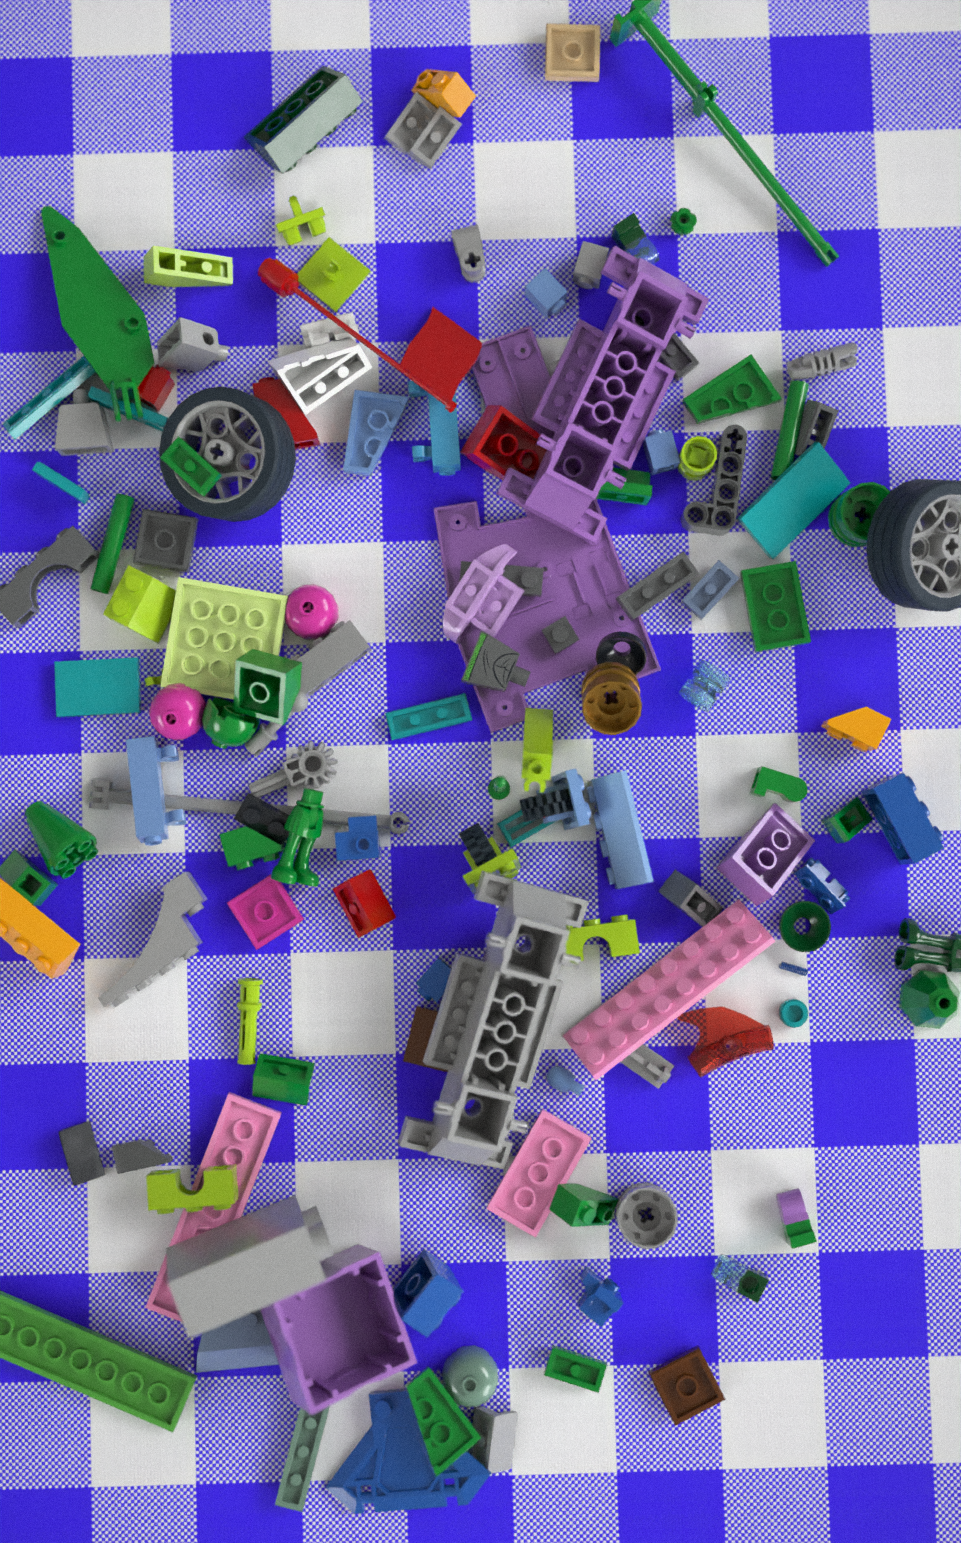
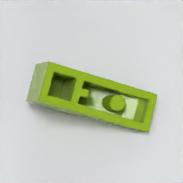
(186, 268)

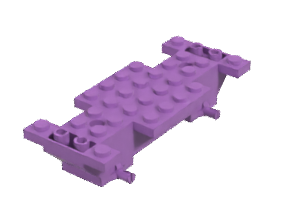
(605, 395)

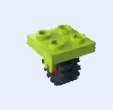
(486, 856)

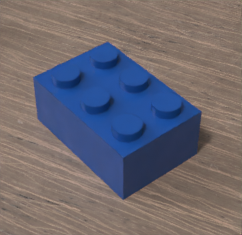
(903, 819)

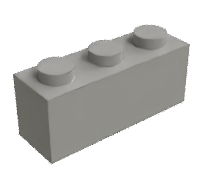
(331, 656)

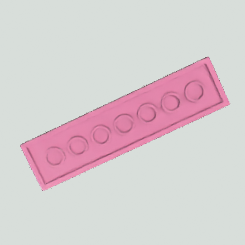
(668, 989)
(238, 1139)

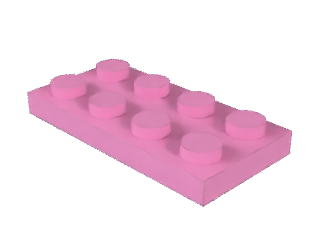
(537, 1169)

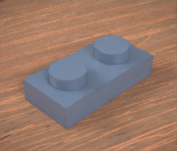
(710, 590)

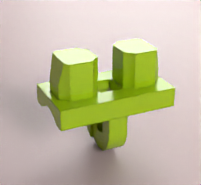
(313, 218)

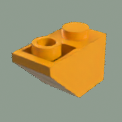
(444, 90)
(861, 727)

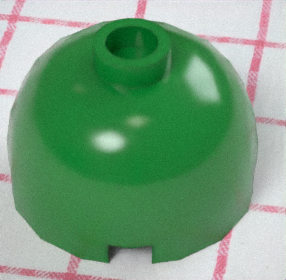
(226, 725)

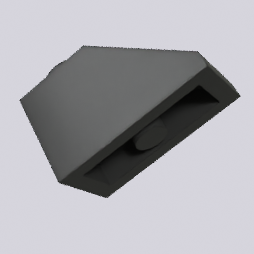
(690, 898)

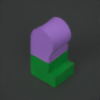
(795, 1219)

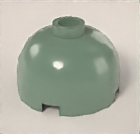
(470, 1376)

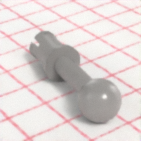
(268, 732)

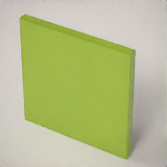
(332, 274)

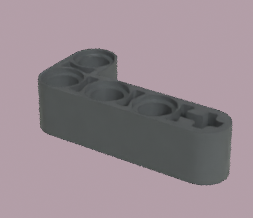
(721, 480)

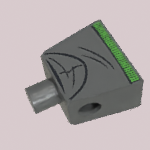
(493, 665)

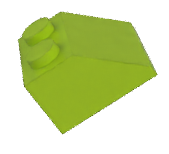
(142, 604)

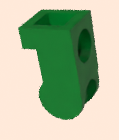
(787, 786)

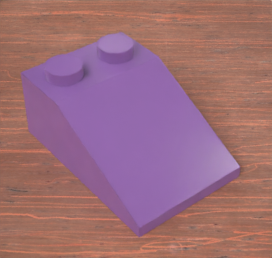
(766, 855)

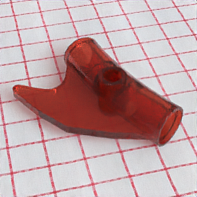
(719, 1026)

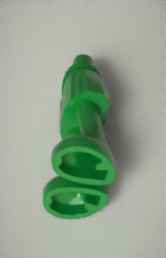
(304, 827)

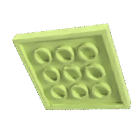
(214, 628)

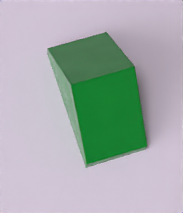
(847, 820)

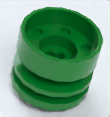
(859, 499)

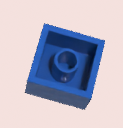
(426, 1293)

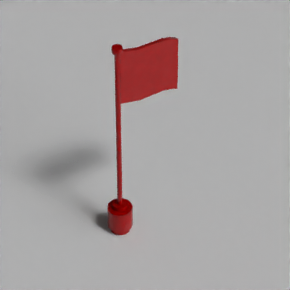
(435, 357)

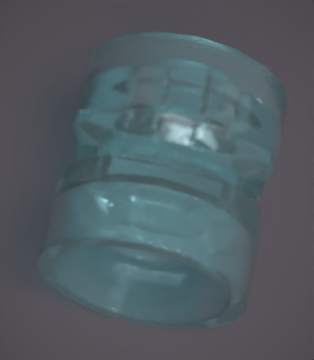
(703, 687)

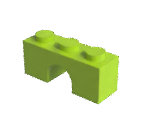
(619, 935)
(167, 1191)

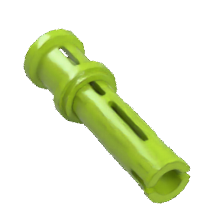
(249, 1007)

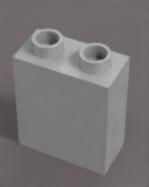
(246, 1264)

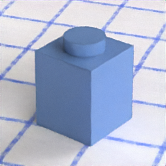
(546, 294)
(661, 451)

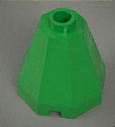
(929, 999)

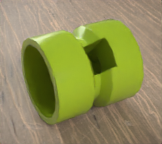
(697, 458)

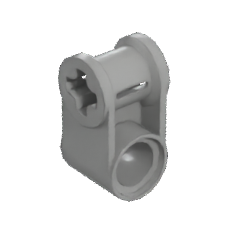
(469, 250)

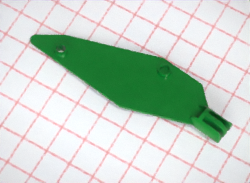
(98, 312)

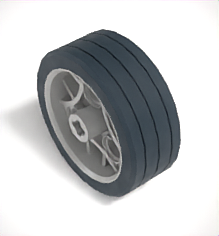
(231, 453)
(918, 545)

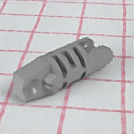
(823, 362)

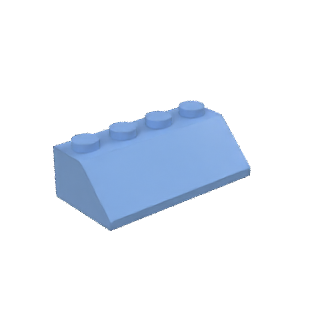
(620, 830)

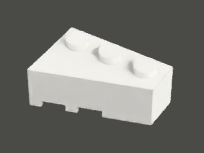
(320, 371)

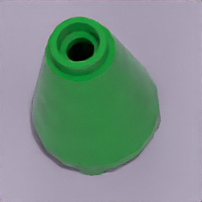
(59, 839)

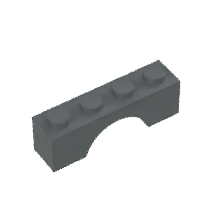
(19, 597)

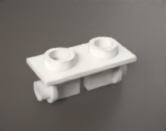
(326, 330)

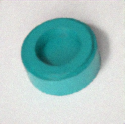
(793, 1013)

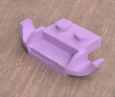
(482, 595)

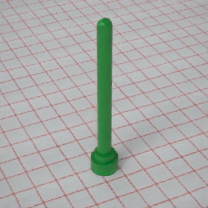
(499, 788)

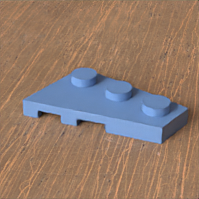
(370, 429)

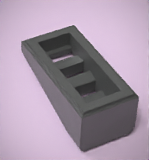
(809, 419)

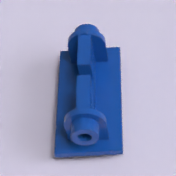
(830, 895)

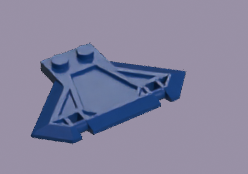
(398, 1465)

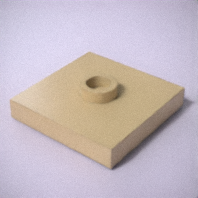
(572, 52)

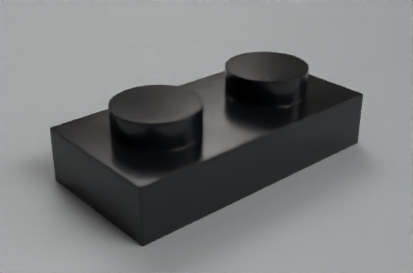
(263, 818)

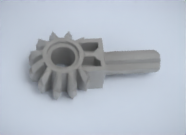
(297, 772)

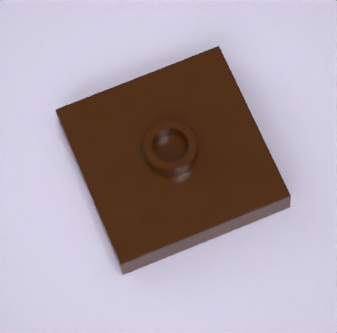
(419, 1036)
(686, 1385)

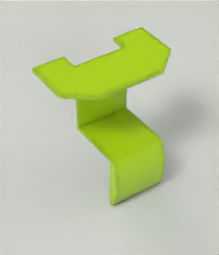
(153, 680)

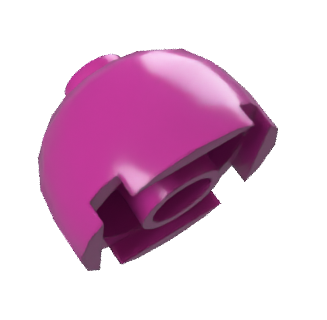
(316, 622)
(177, 711)

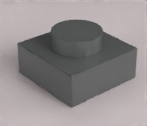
(560, 635)

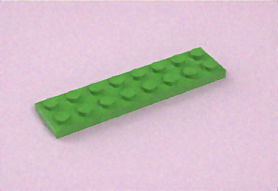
(92, 1363)

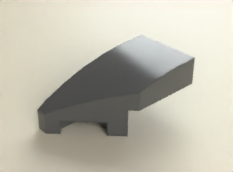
(138, 1155)

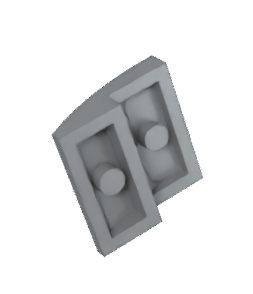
(422, 131)

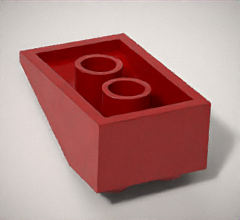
(503, 442)

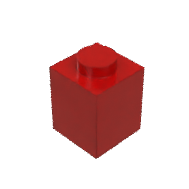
(156, 387)

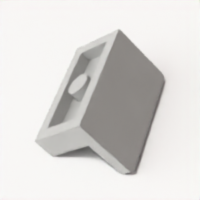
(497, 1438)

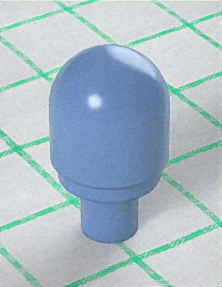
(563, 1080)

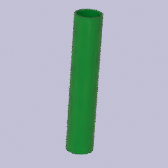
(790, 427)
(112, 543)

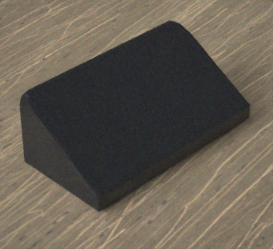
(81, 1153)

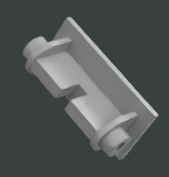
(649, 1065)

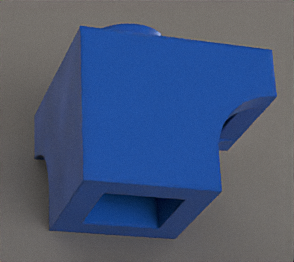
(360, 841)
(599, 1298)

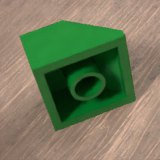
(266, 685)

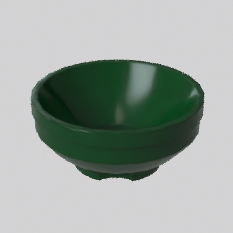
(819, 926)

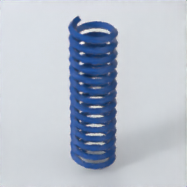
(797, 969)

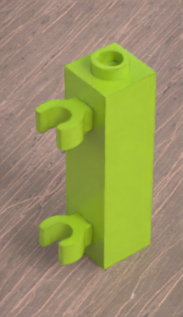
(537, 747)

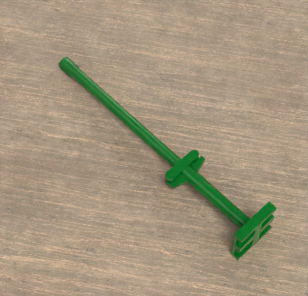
(704, 101)

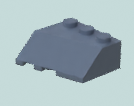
(236, 1345)

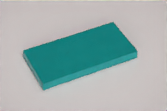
(793, 500)

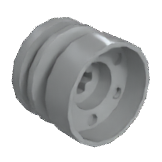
(651, 1231)

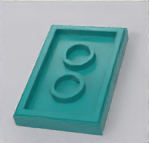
(97, 687)

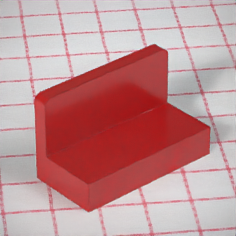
(364, 903)

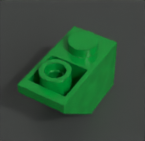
(246, 845)
(27, 878)
(583, 1205)

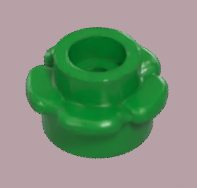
(683, 228)

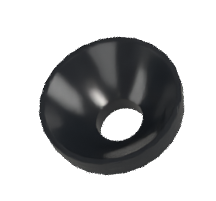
(634, 658)

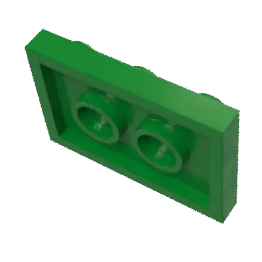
(775, 606)

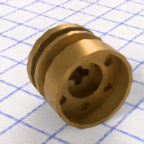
(613, 711)

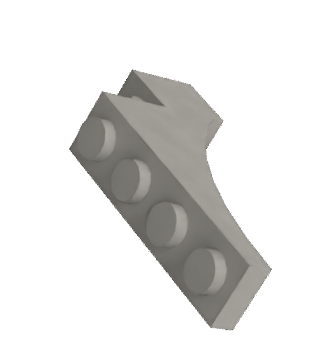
(170, 939)

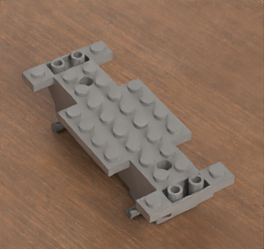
(496, 1023)

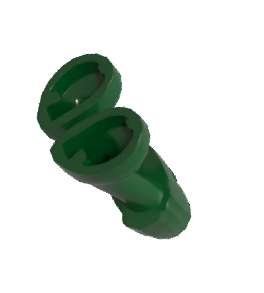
(907, 956)

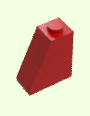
(276, 395)

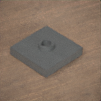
(165, 541)

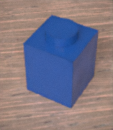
(434, 980)

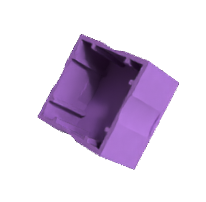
(339, 1331)

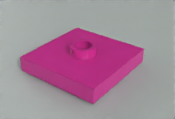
(265, 911)

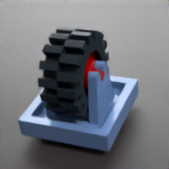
(560, 802)

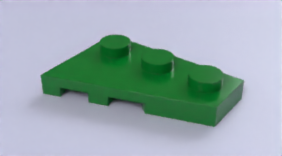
(732, 392)
(440, 1421)

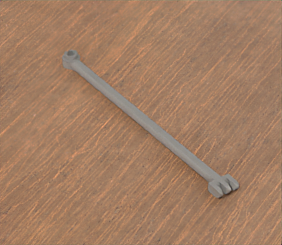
(111, 795)

